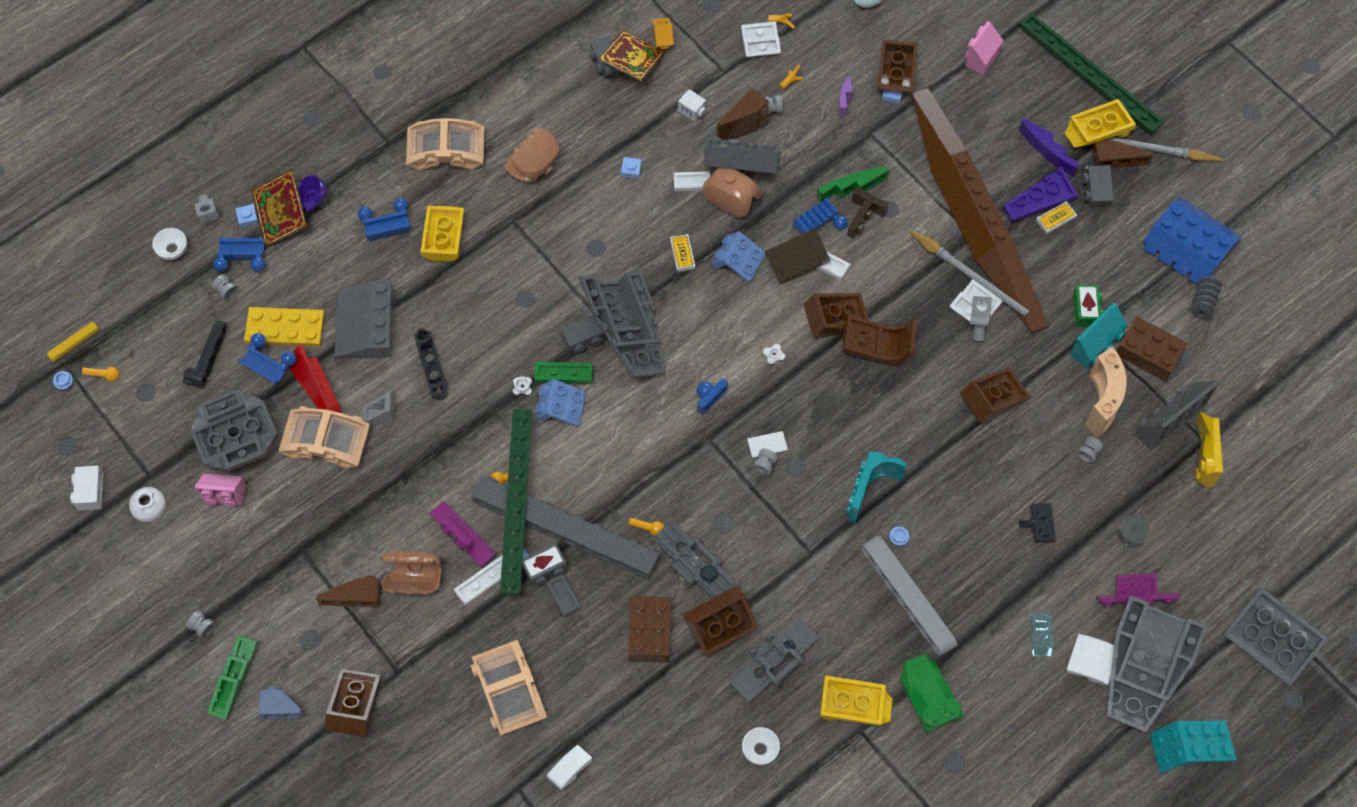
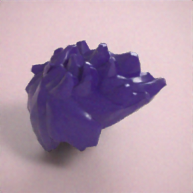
(312, 192)

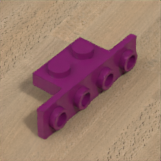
(462, 534)
(1138, 585)

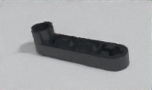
(421, 334)
(199, 376)

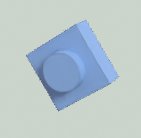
(892, 96)
(631, 167)
(246, 215)

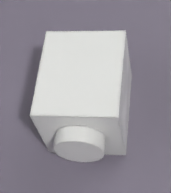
(692, 105)

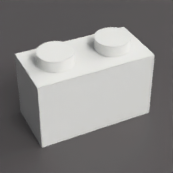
(87, 488)

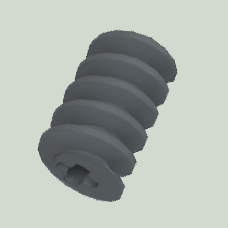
(1206, 297)

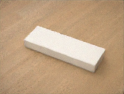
(480, 582)

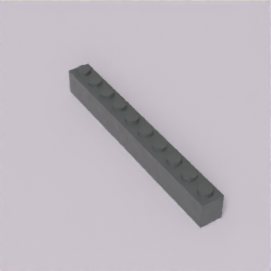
(572, 530)

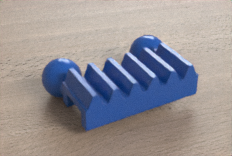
(820, 216)
(386, 224)
(240, 249)
(264, 365)

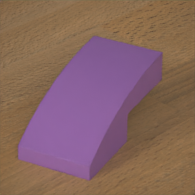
(845, 96)

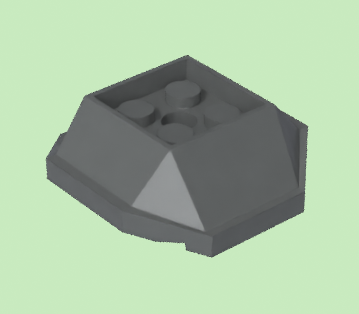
(229, 415)

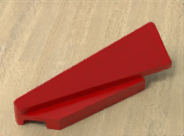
(314, 381)

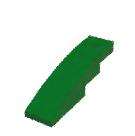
(845, 185)
(233, 677)

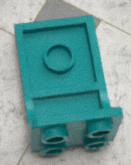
(875, 467)
(1192, 743)

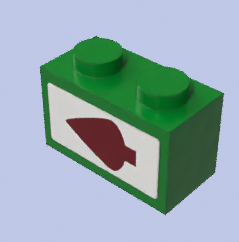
(1086, 304)

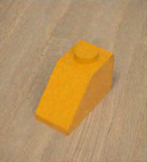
(662, 33)

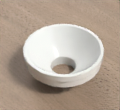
(169, 237)
(152, 510)
(761, 736)

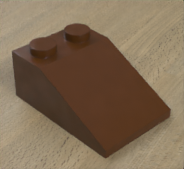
(897, 66)
(744, 117)
(828, 311)
(994, 394)
(352, 702)

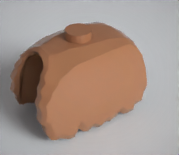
(533, 156)
(731, 191)
(412, 572)

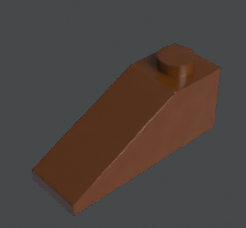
(1119, 154)
(356, 593)

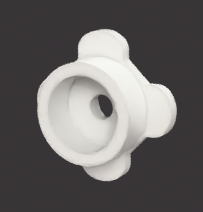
(773, 359)
(522, 381)

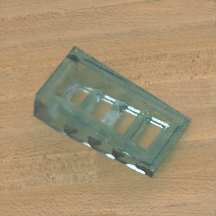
(1041, 647)

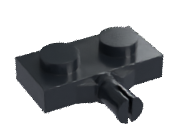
(1040, 523)

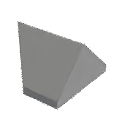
(380, 410)

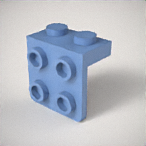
(739, 255)
(560, 402)

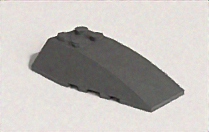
(627, 320)
(1149, 661)

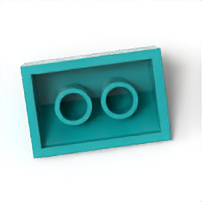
(1099, 336)

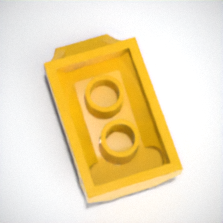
(1099, 124)
(442, 233)
(1210, 454)
(854, 701)

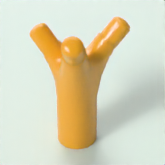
(782, 19)
(790, 78)

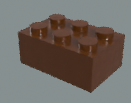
(1151, 348)
(720, 621)
(649, 629)

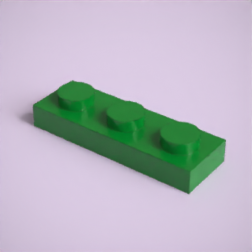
(563, 372)

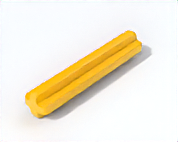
(72, 341)

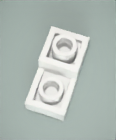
(567, 768)

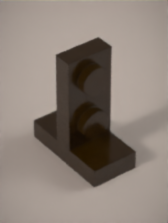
(869, 205)

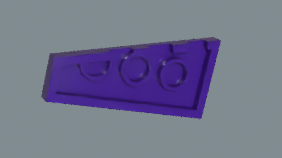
(1048, 193)

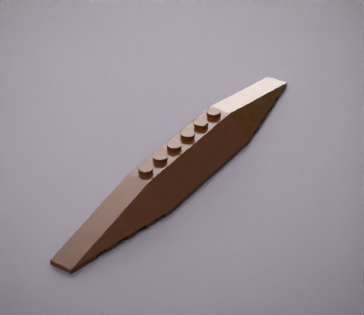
(974, 209)

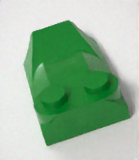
(929, 694)

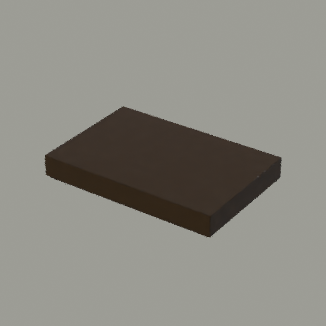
(797, 256)

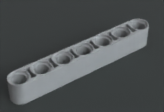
(909, 595)

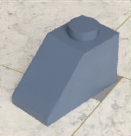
(277, 705)

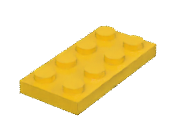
(286, 326)

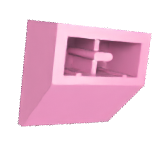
(983, 48)
(221, 489)

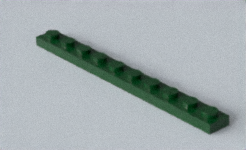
(1090, 72)
(516, 503)

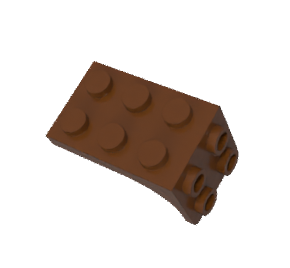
(878, 341)

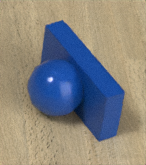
(710, 394)

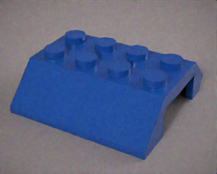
(1190, 240)

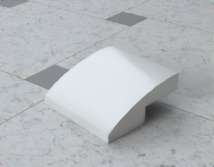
(760, 39)
(963, 301)
(1092, 659)

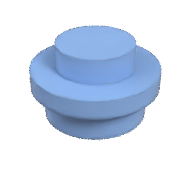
(62, 380)
(899, 536)

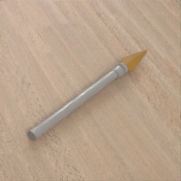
(1179, 152)
(933, 247)

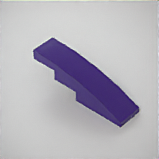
(1043, 142)

